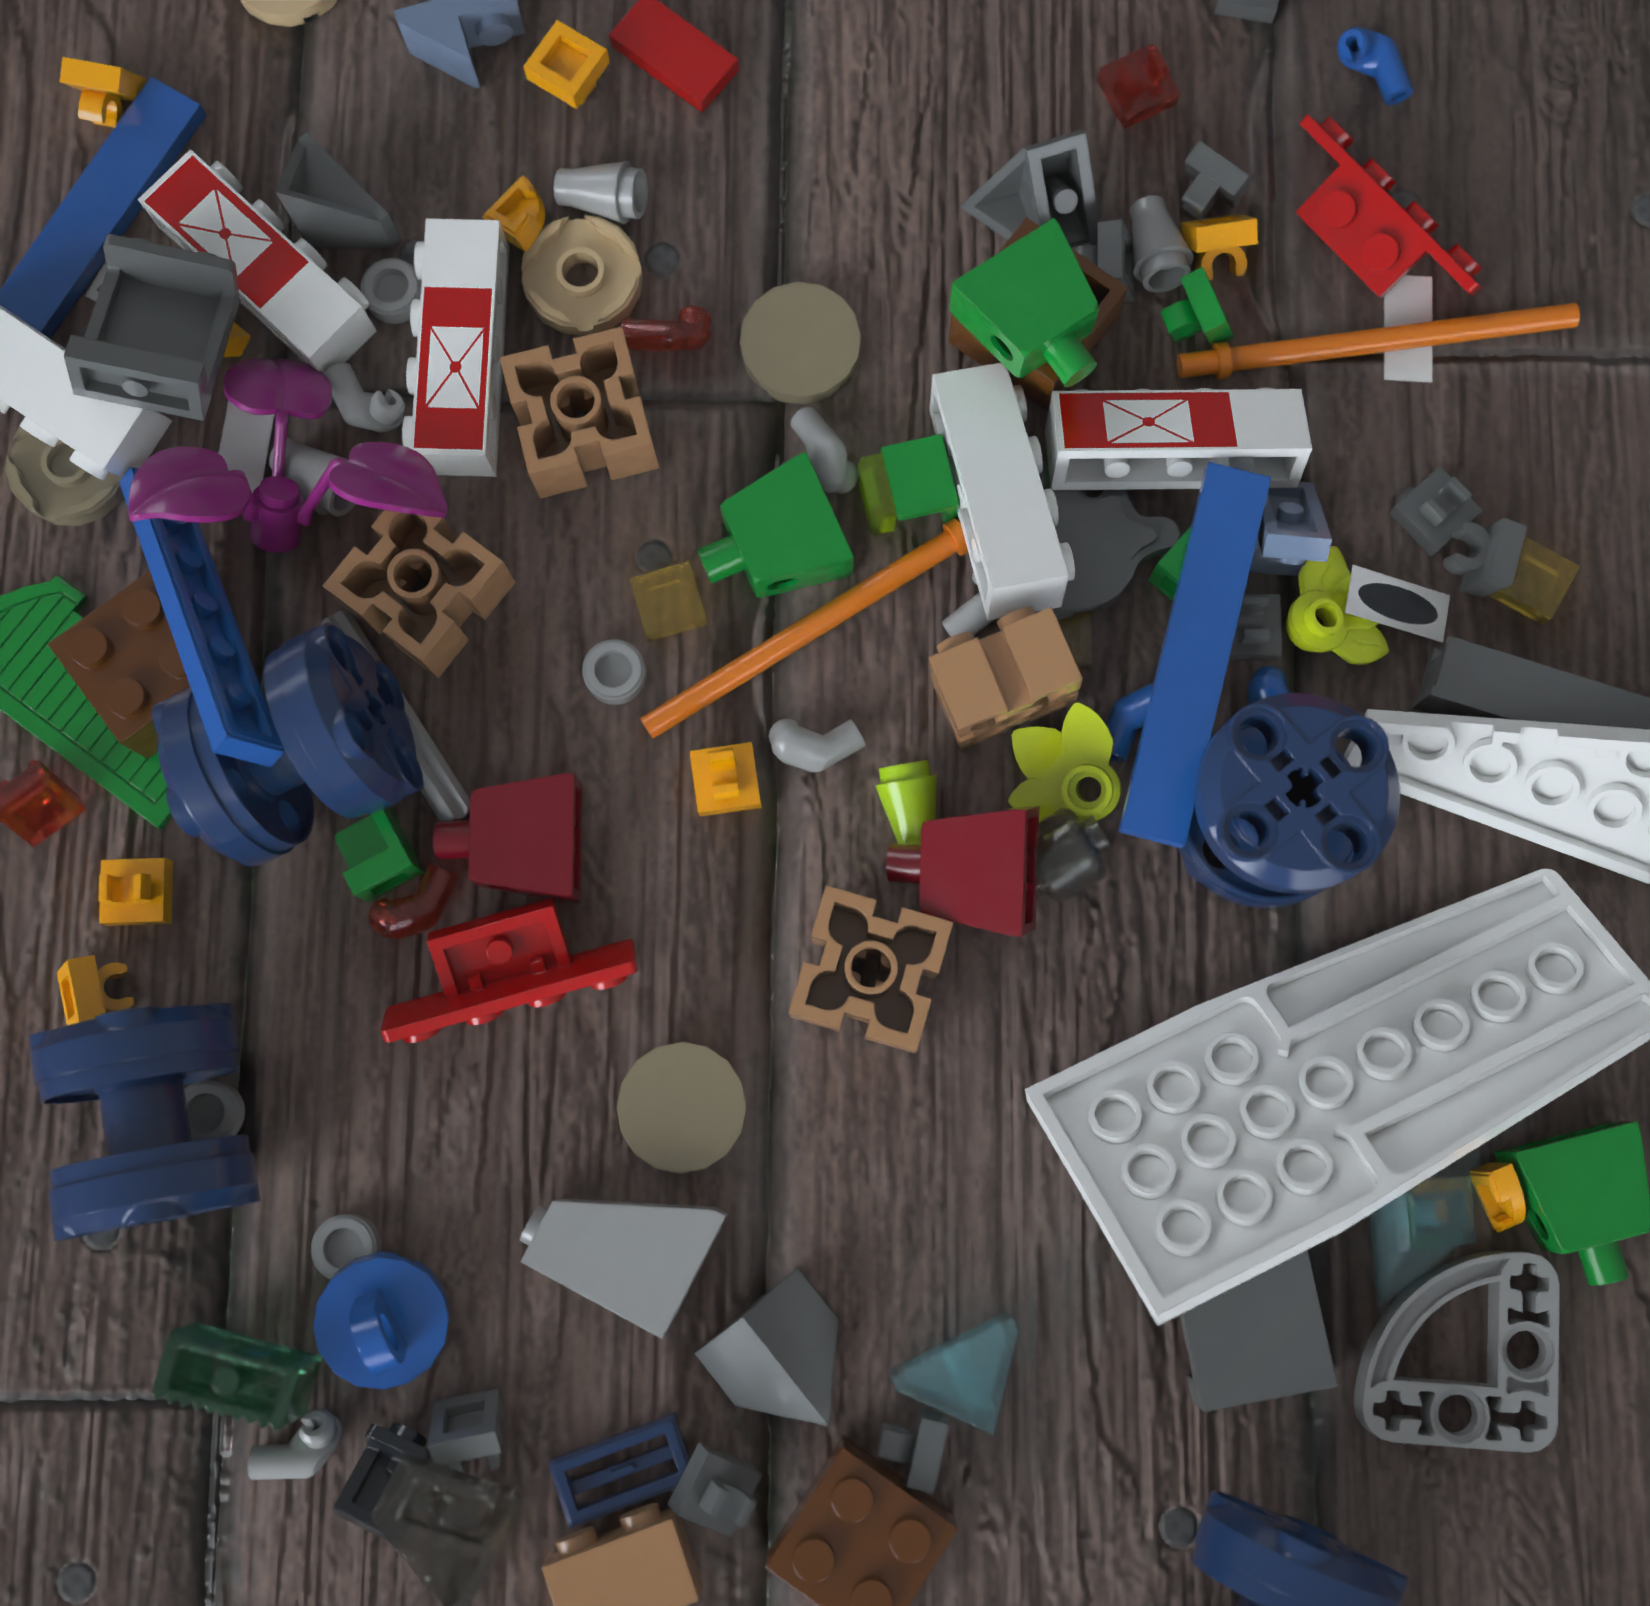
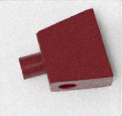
(521, 837)
(975, 869)

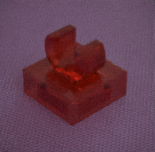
(1138, 85)
(37, 803)

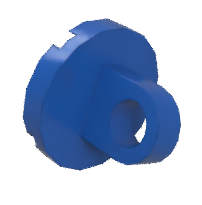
(381, 1320)

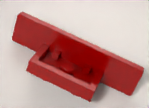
(1369, 225)
(503, 965)

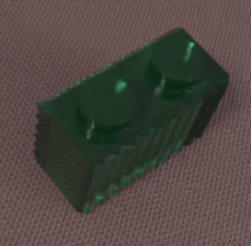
(236, 1375)

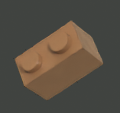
(632, 1565)

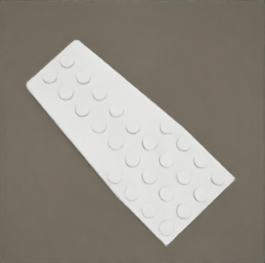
(1337, 1084)

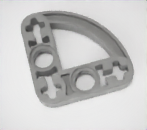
(1505, 1383)

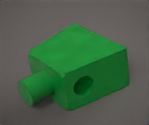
(1031, 306)
(780, 534)
(1585, 1194)

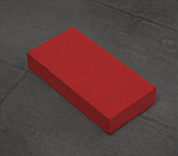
(674, 52)

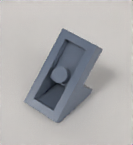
(447, 29)
(1291, 531)

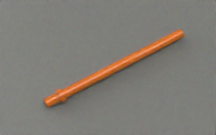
(1224, 359)
(806, 629)

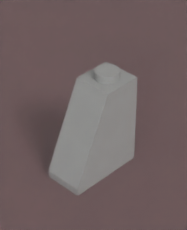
(624, 1253)

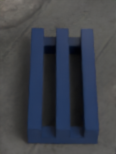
(567, 1488)

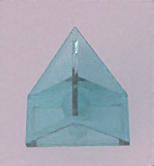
(1419, 1232)
(963, 1373)

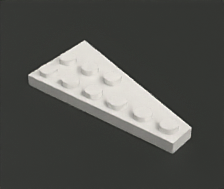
(1539, 780)

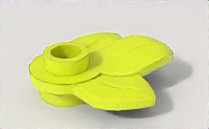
(1325, 593)
(1061, 759)

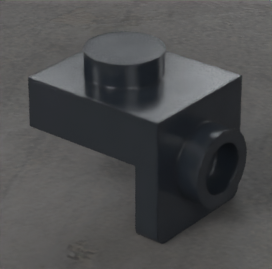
(375, 1470)

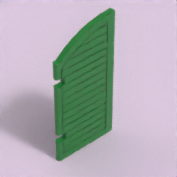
(54, 709)

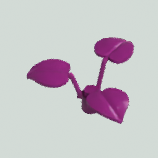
(197, 486)

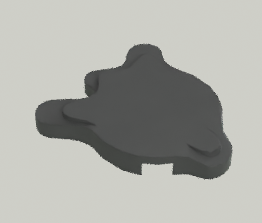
(1106, 545)

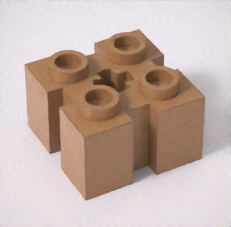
(550, 393)
(424, 622)
(1005, 676)
(906, 951)

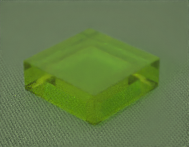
(876, 494)

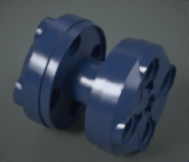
(339, 737)
(1288, 803)
(138, 1072)
(1287, 1560)

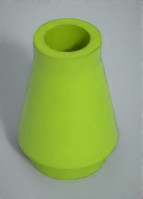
(908, 798)

